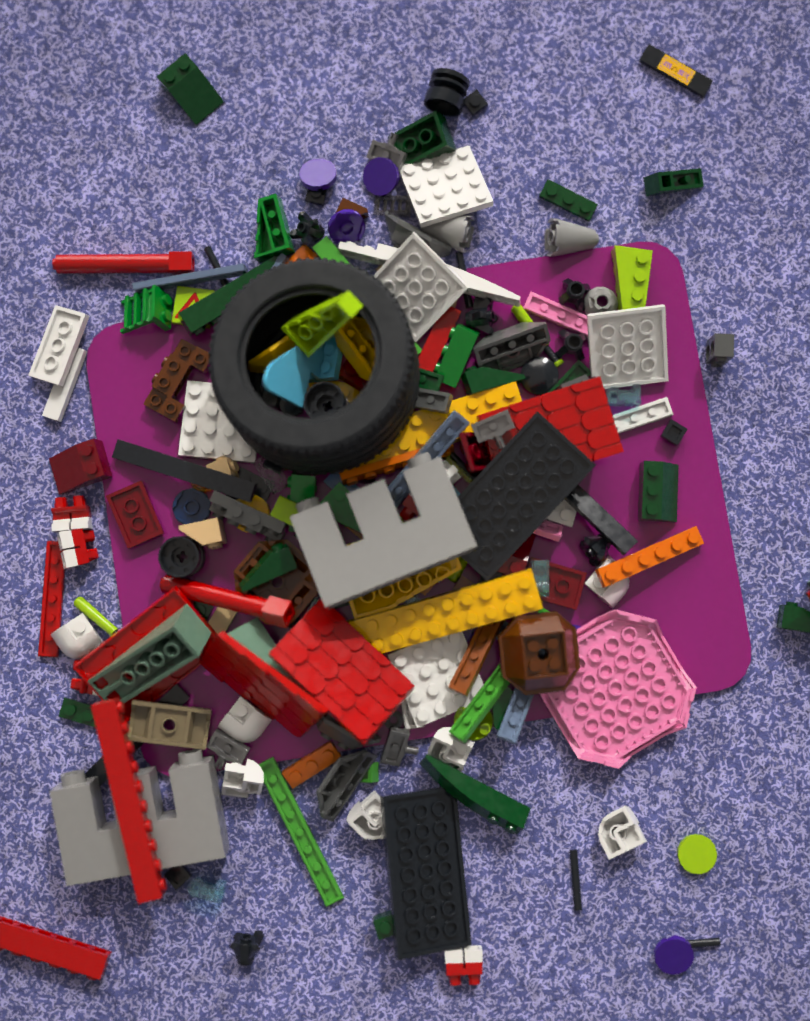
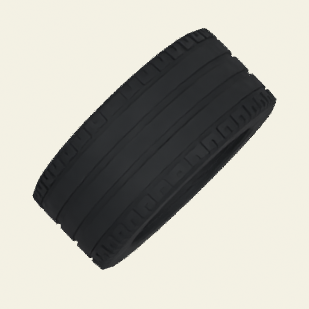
(255, 323)

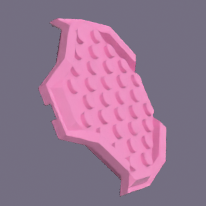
(624, 692)

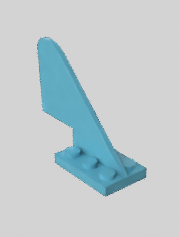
(293, 371)

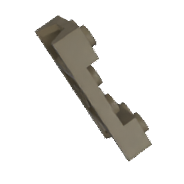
(148, 724)

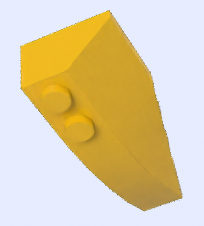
(398, 592)

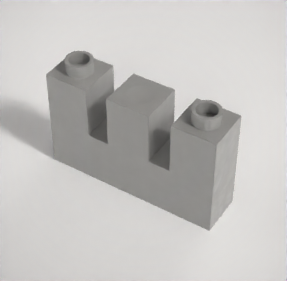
(389, 548)
(184, 836)

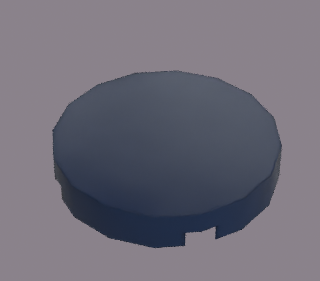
(191, 506)

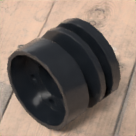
(446, 92)
(323, 397)
(170, 556)

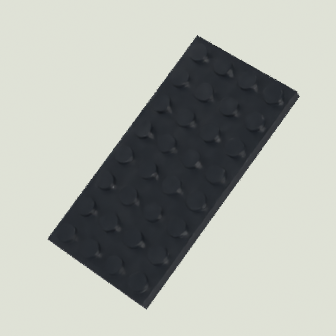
(519, 492)
(425, 872)

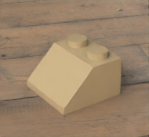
(206, 532)

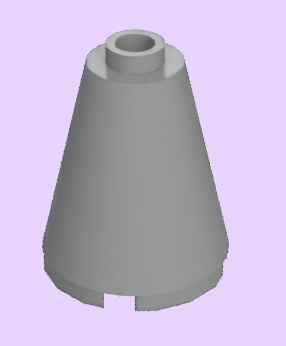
(453, 232)
(568, 238)

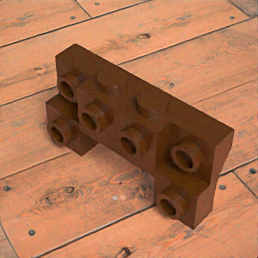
(173, 377)

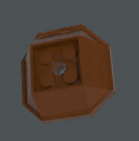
(297, 584)
(519, 650)

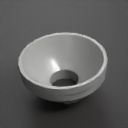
(590, 300)

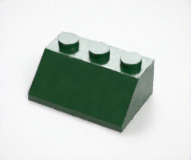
(658, 491)

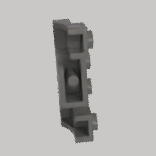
(242, 514)

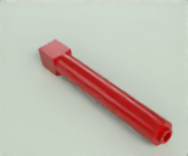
(175, 263)
(273, 610)

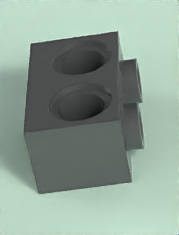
(719, 349)

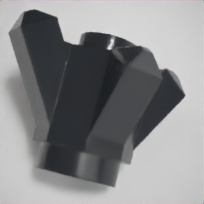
(307, 229)
(574, 293)
(482, 317)
(571, 345)
(595, 548)
(246, 946)

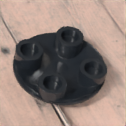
(539, 375)

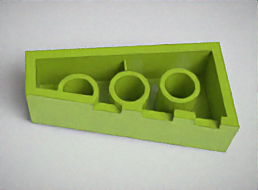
(631, 275)
(319, 323)

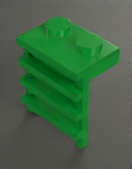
(155, 309)

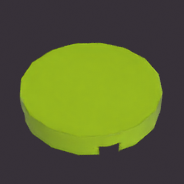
(697, 854)

